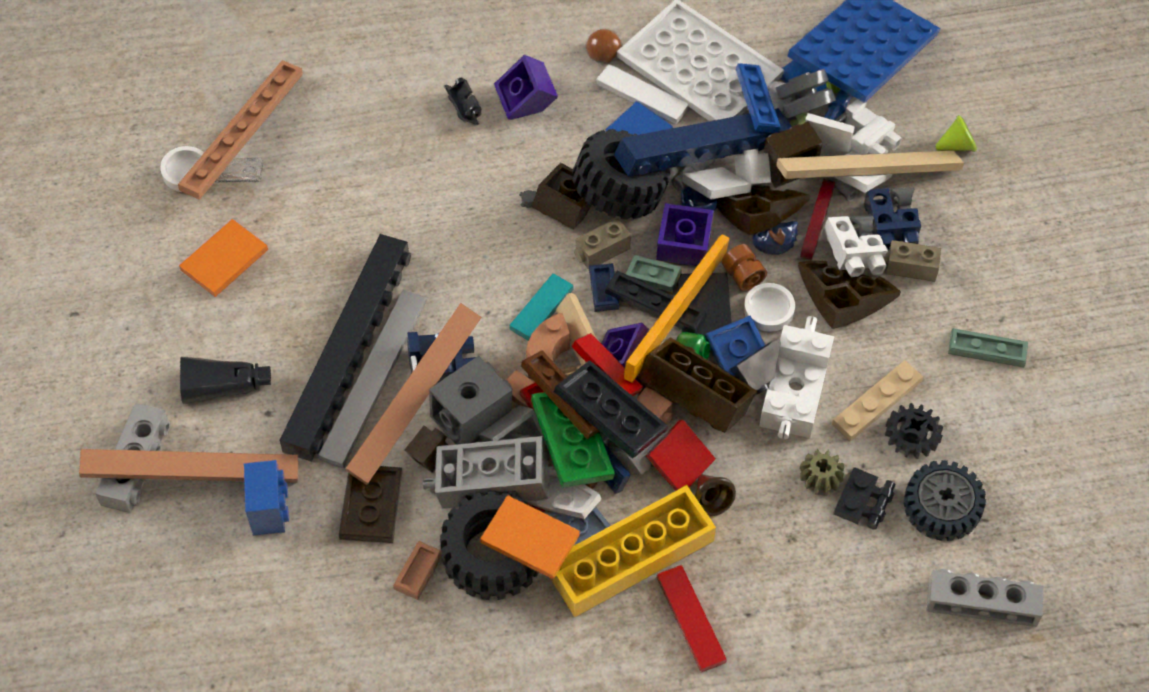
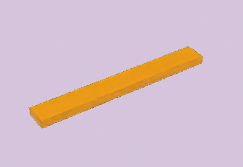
(676, 307)

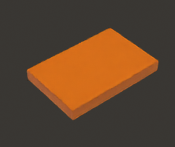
(223, 257)
(530, 537)

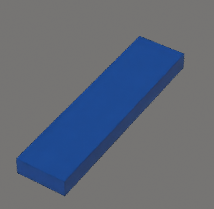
(757, 98)

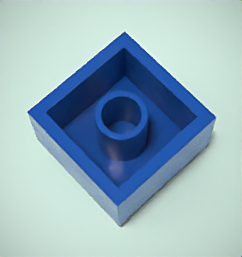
(265, 497)

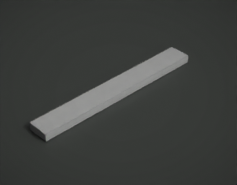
(372, 379)

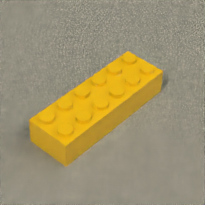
(633, 550)

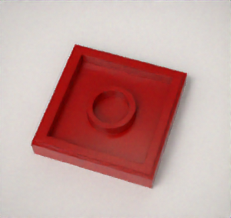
(680, 456)

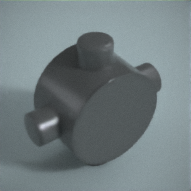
(527, 198)

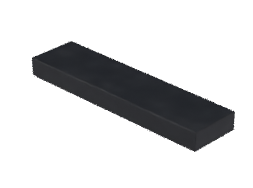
(651, 300)

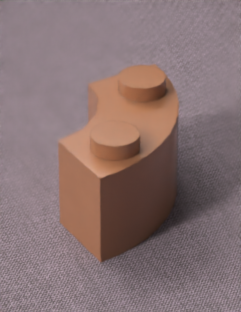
(551, 337)

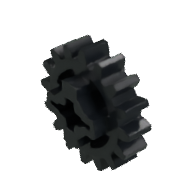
(913, 430)

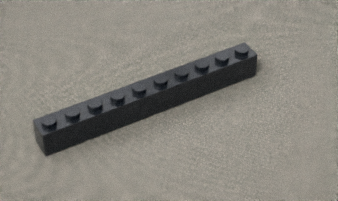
(345, 348)

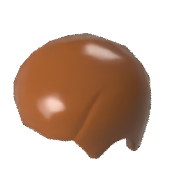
(603, 45)

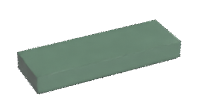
(988, 347)

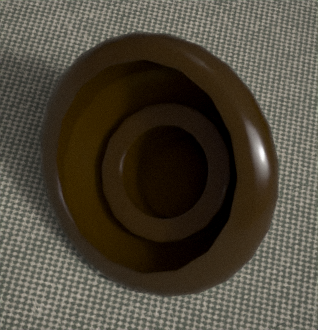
(715, 494)

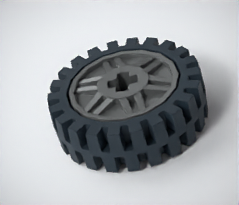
(941, 518)

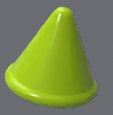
(957, 138)

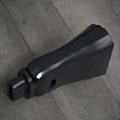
(209, 379)

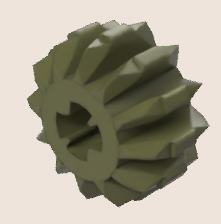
(822, 462)

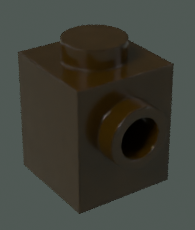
(424, 447)

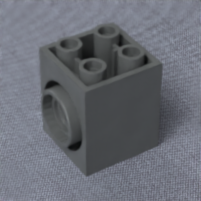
(470, 401)

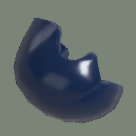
(693, 198)

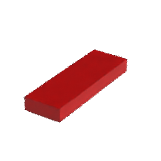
(591, 349)

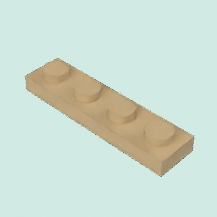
(877, 400)

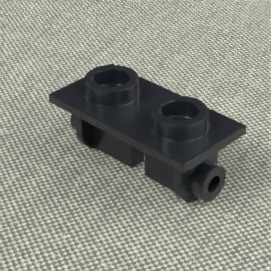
(467, 108)

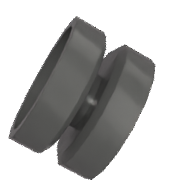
(805, 93)

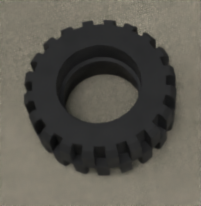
(607, 185)
(468, 571)

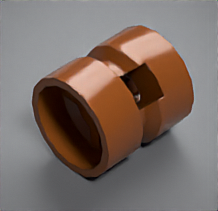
(744, 267)

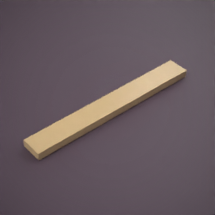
(869, 164)

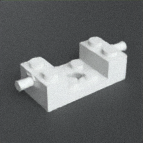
(801, 360)

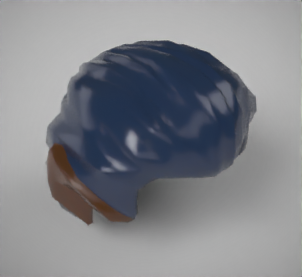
(778, 239)

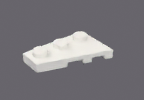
(572, 501)

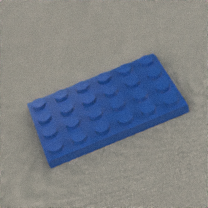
(864, 44)

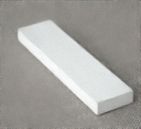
(642, 92)

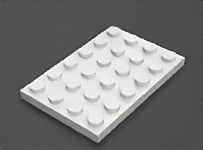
(695, 61)

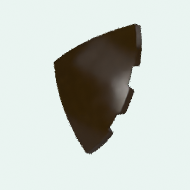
(761, 208)
(843, 297)

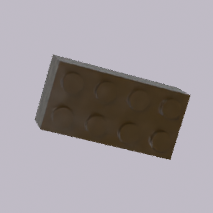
(696, 385)

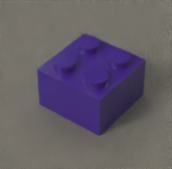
(684, 234)

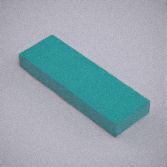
(541, 306)

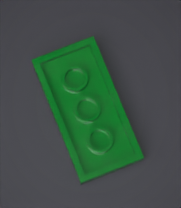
(573, 456)

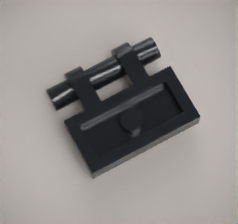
(856, 495)

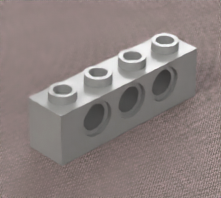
(142, 421)
(970, 604)

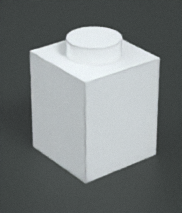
(753, 167)

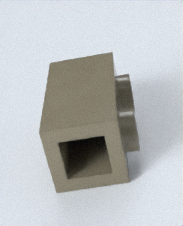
(602, 243)
(913, 261)

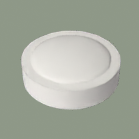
(177, 164)
(769, 306)

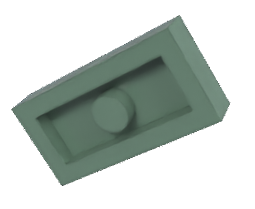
(654, 273)

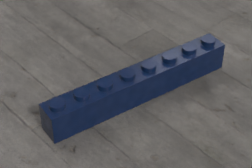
(692, 144)

